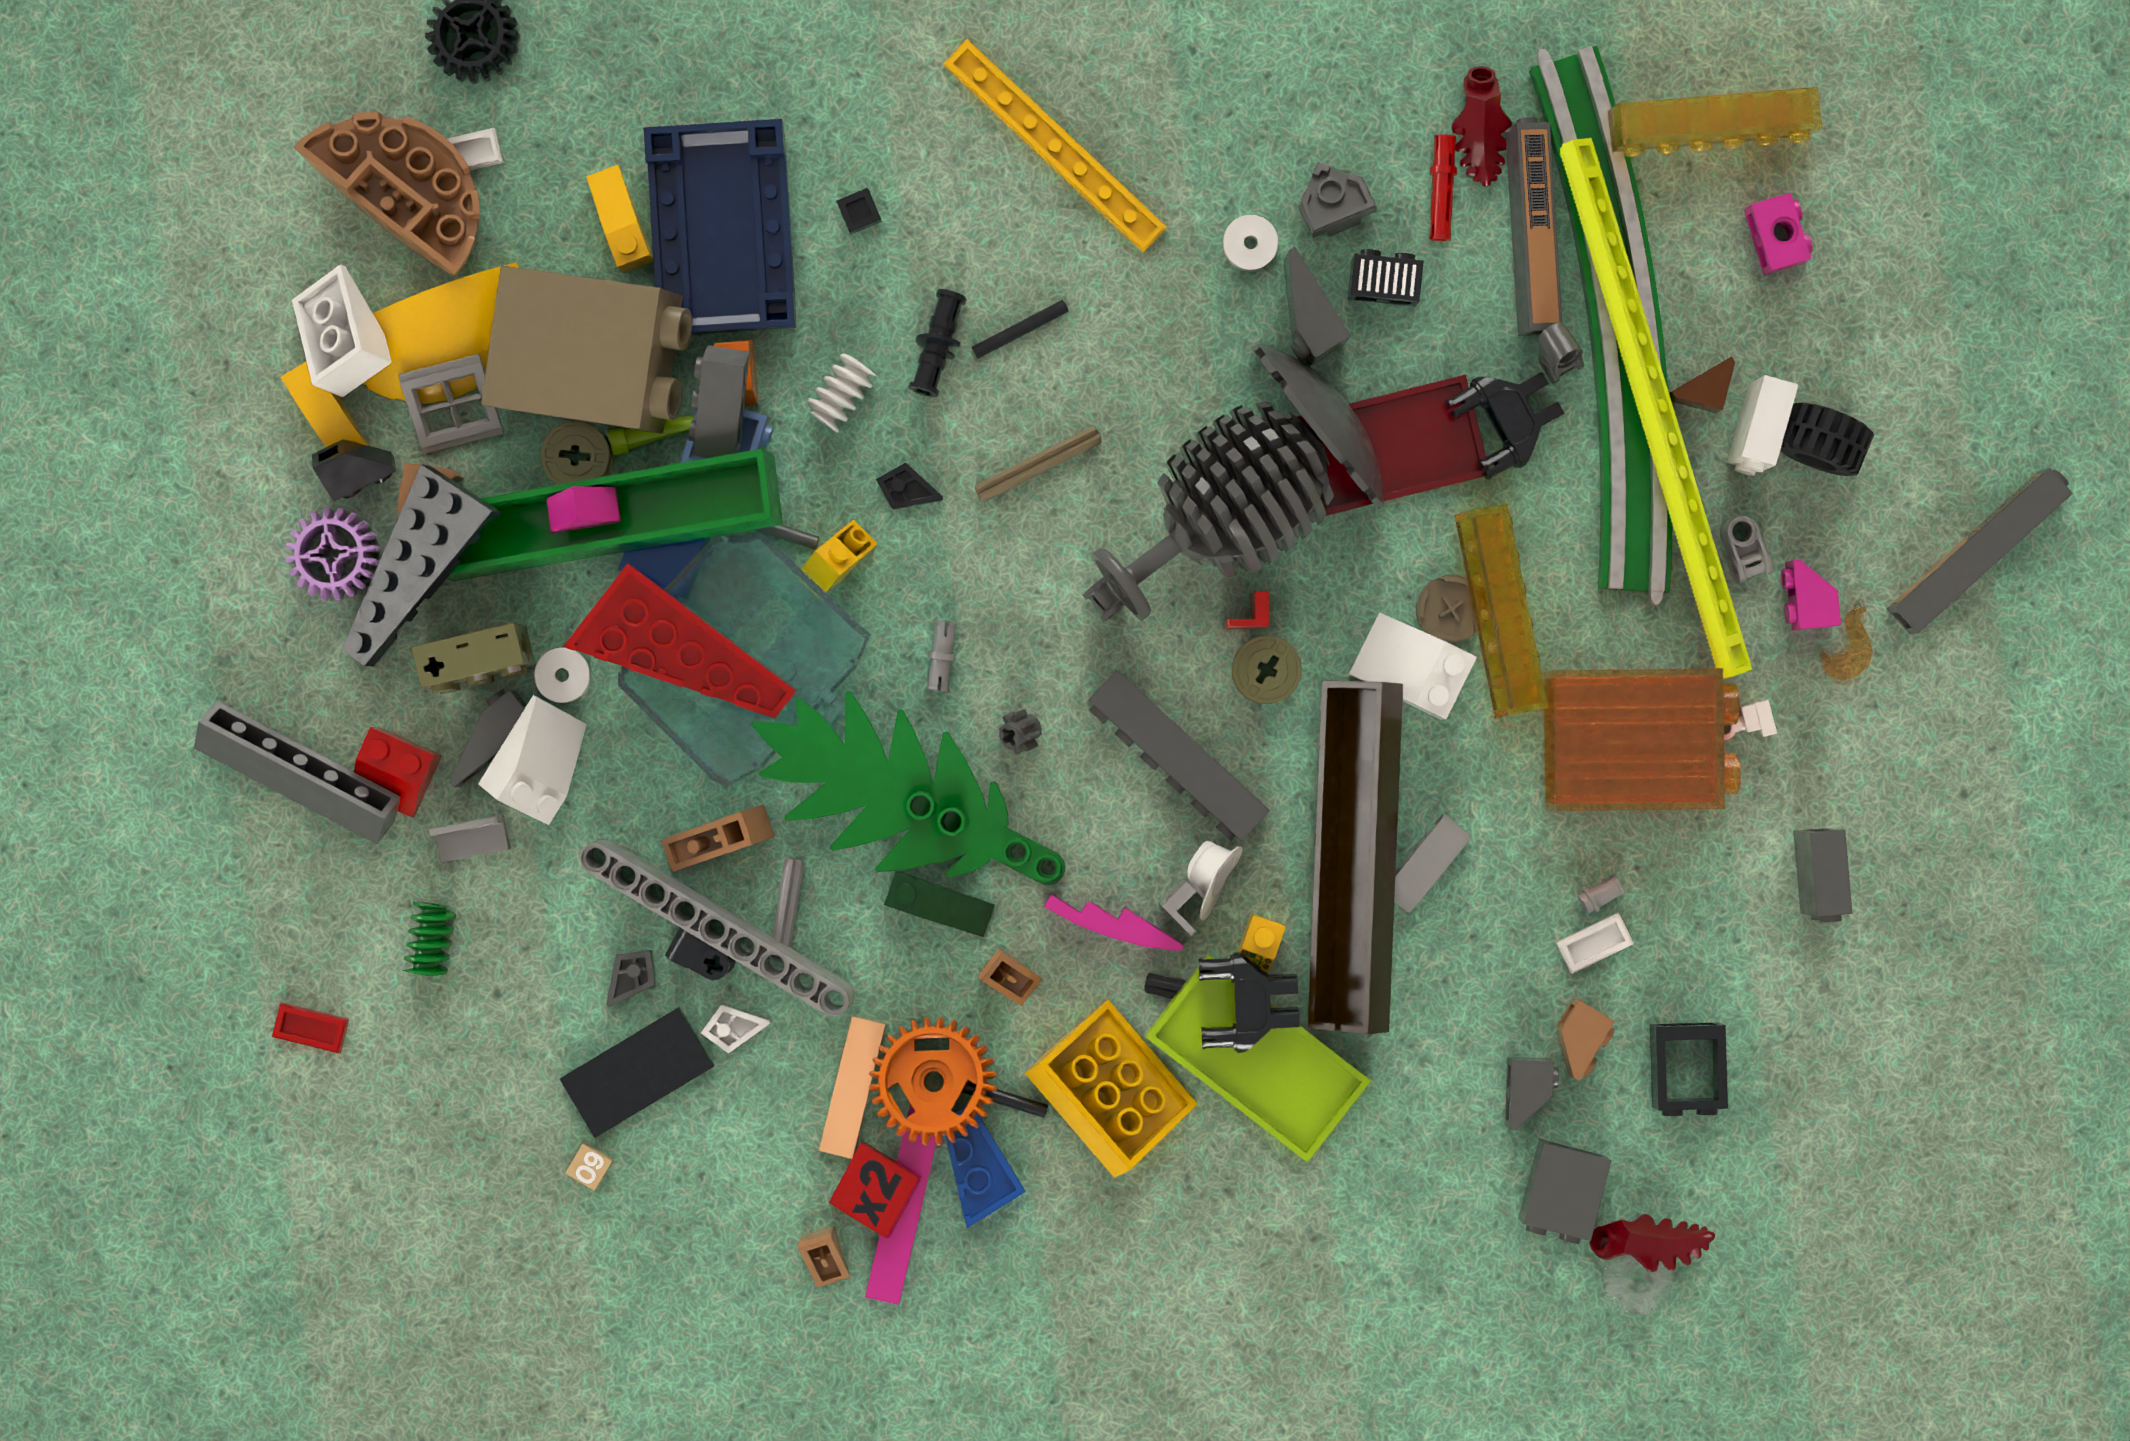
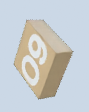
(589, 1166)

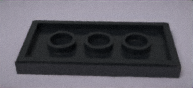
(637, 1072)

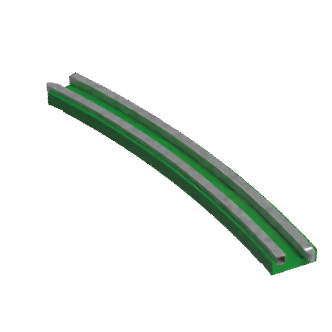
(1633, 512)

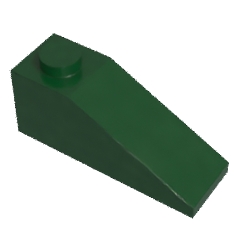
(938, 904)

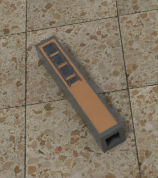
(1533, 226)
(1980, 550)

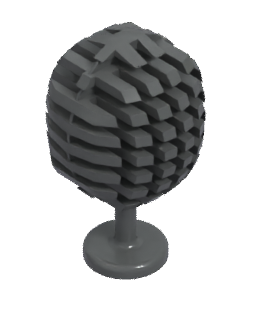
(1233, 499)

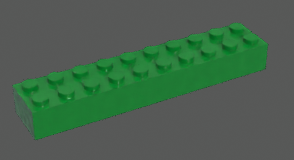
(655, 510)

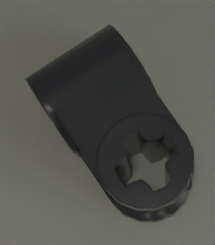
(697, 956)

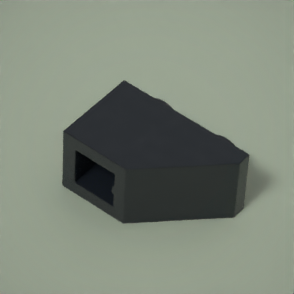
(351, 466)

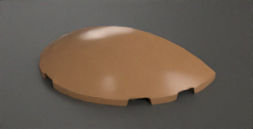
(403, 180)

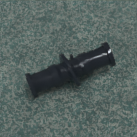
(937, 342)

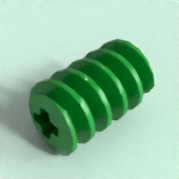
(430, 939)

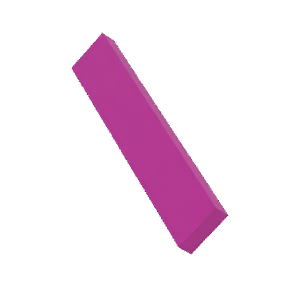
(894, 1252)

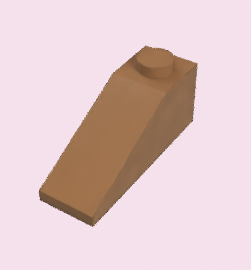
(717, 838)

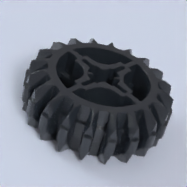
(466, 47)

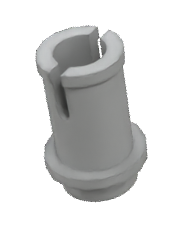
(1600, 894)

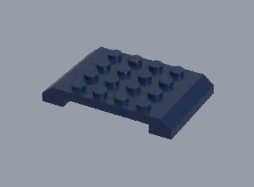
(723, 223)

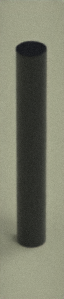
(1020, 329)
(1011, 1100)

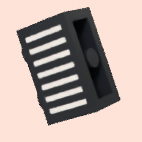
(1385, 278)

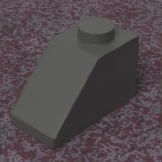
(1528, 1088)

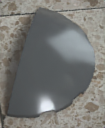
(1328, 416)

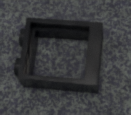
(1688, 1031)

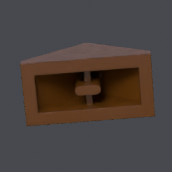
(1706, 390)

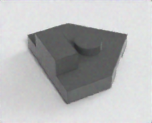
(1335, 201)

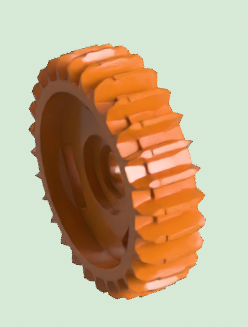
(910, 1068)

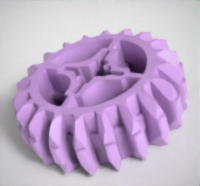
(329, 539)

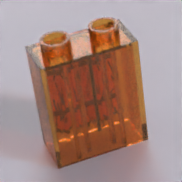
(1639, 739)

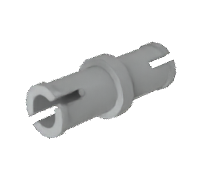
(941, 655)

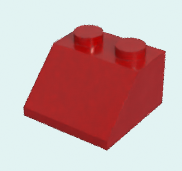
(397, 766)

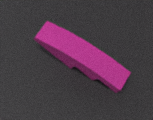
(1127, 927)

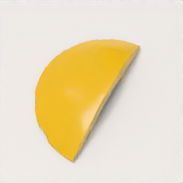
(436, 329)

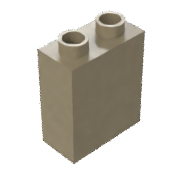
(585, 349)

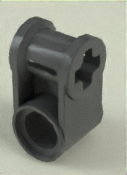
(1559, 352)

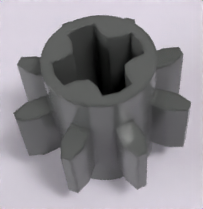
(1020, 731)

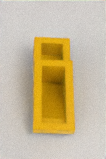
(321, 408)

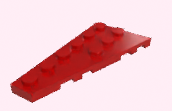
(664, 639)

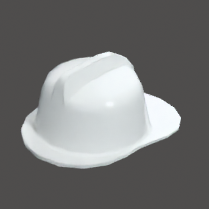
(1209, 872)

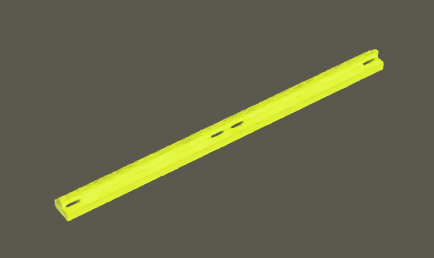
(1655, 407)

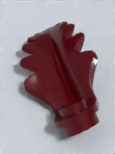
(1482, 126)
(1651, 1242)

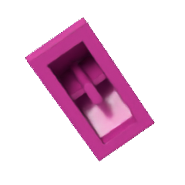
(583, 508)

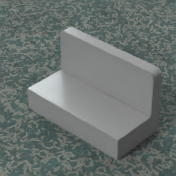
(471, 838)
(1176, 900)

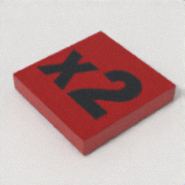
(875, 1189)

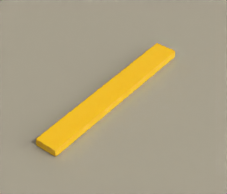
(1055, 146)

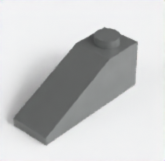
(488, 735)

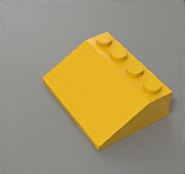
(1111, 1089)

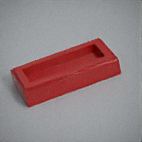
(310, 1027)

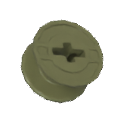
(567, 439)
(1272, 689)

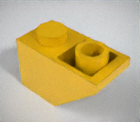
(839, 555)

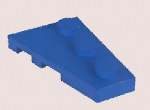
(981, 1172)

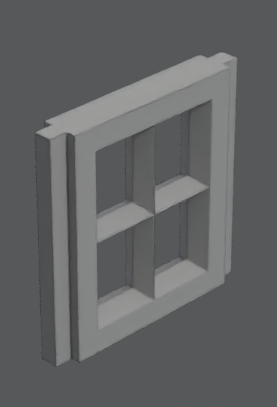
(442, 374)

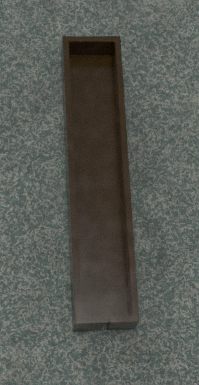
(1355, 856)

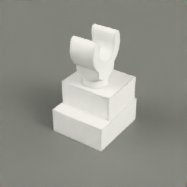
(1754, 717)

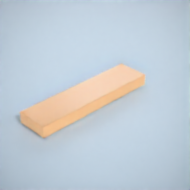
(852, 1087)

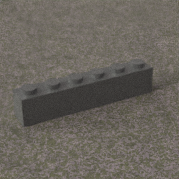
(1178, 755)
(296, 772)

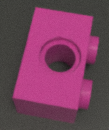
(1771, 252)

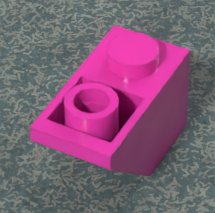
(1811, 598)

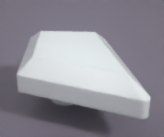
(733, 1027)

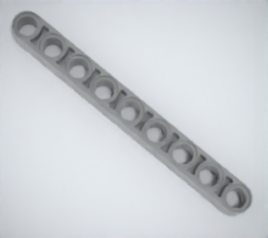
(700, 926)

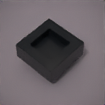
(859, 211)

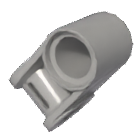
(1747, 551)

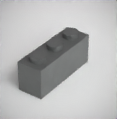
(719, 401)

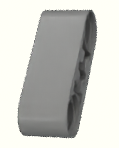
(1428, 862)

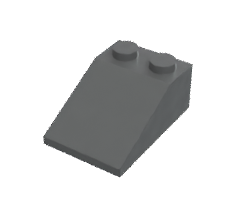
(1313, 320)

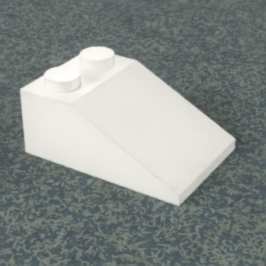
(339, 334)
(1424, 664)
(536, 761)

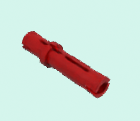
(1442, 187)

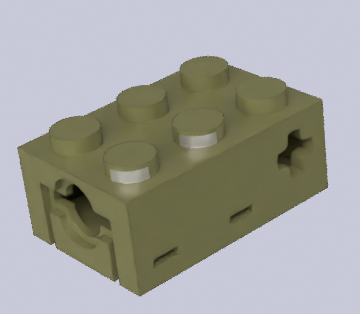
(474, 658)

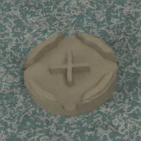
(1447, 609)

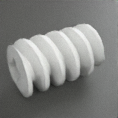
(840, 391)

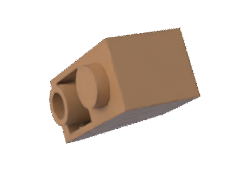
(1581, 1035)

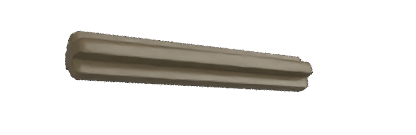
(1038, 464)

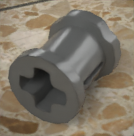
(1104, 599)

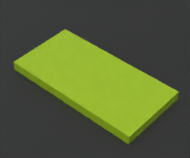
(1282, 1083)

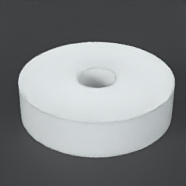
(1256, 228)
(574, 686)

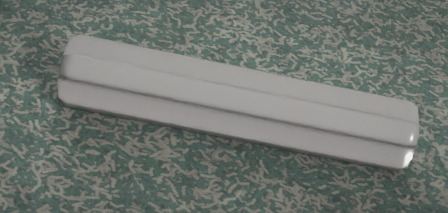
(788, 901)

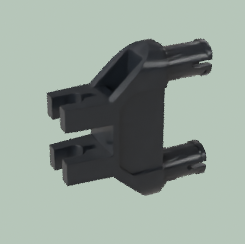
(1510, 416)
(1252, 1002)

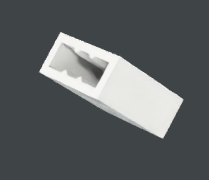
(1762, 425)

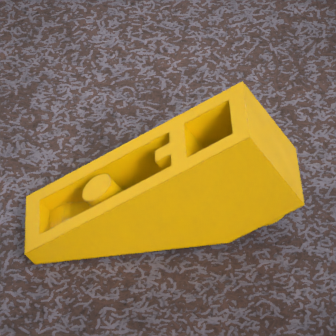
(619, 219)

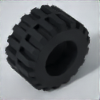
(1826, 439)

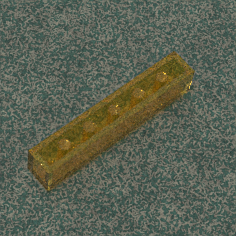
(1714, 120)
(1501, 610)

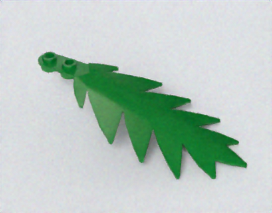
(899, 794)

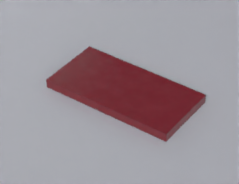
(1414, 444)

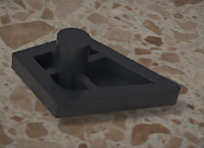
(907, 488)

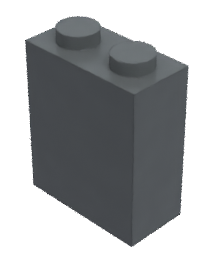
(1823, 873)
(1564, 1191)

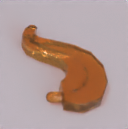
(1857, 657)

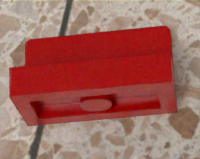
(1259, 614)

